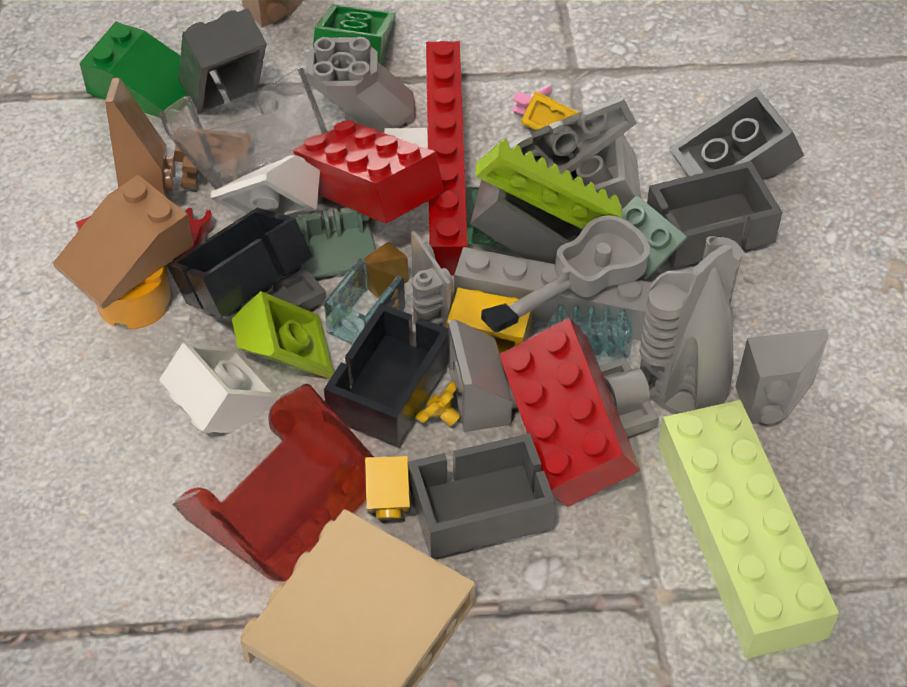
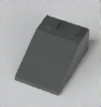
(741, 134)

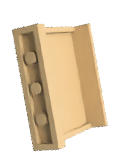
(359, 611)

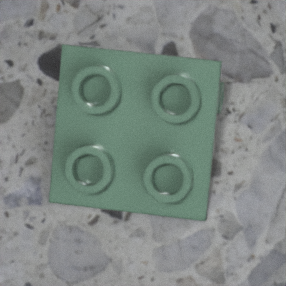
(659, 232)
(335, 241)

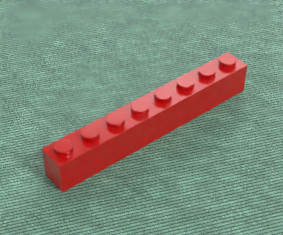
(445, 137)

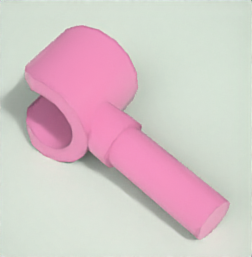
(524, 99)

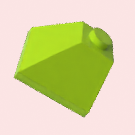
(283, 334)

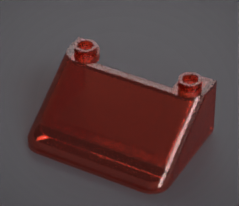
(291, 492)

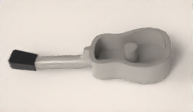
(602, 256)

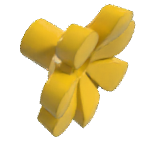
(441, 407)

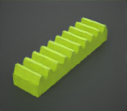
(545, 186)

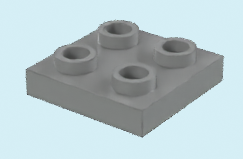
(630, 395)

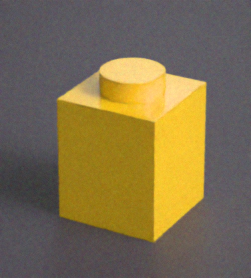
(387, 486)

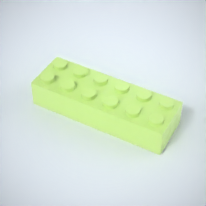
(746, 530)

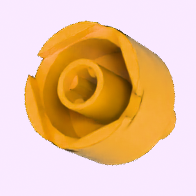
(142, 304)

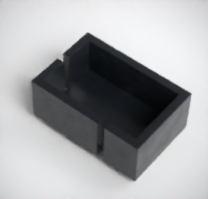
(240, 262)
(388, 374)

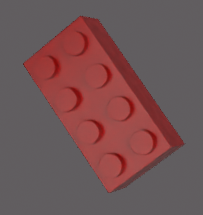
(372, 170)
(569, 412)

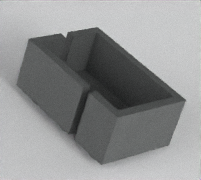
(230, 48)
(720, 204)
(520, 224)
(486, 500)

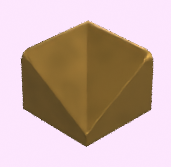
(384, 266)

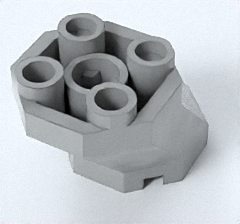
(358, 84)

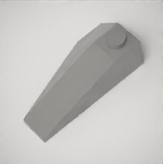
(579, 136)

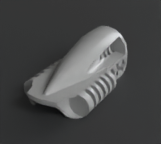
(691, 331)

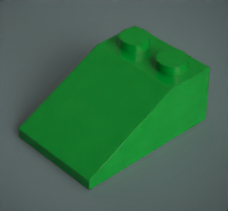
(354, 22)
(142, 64)

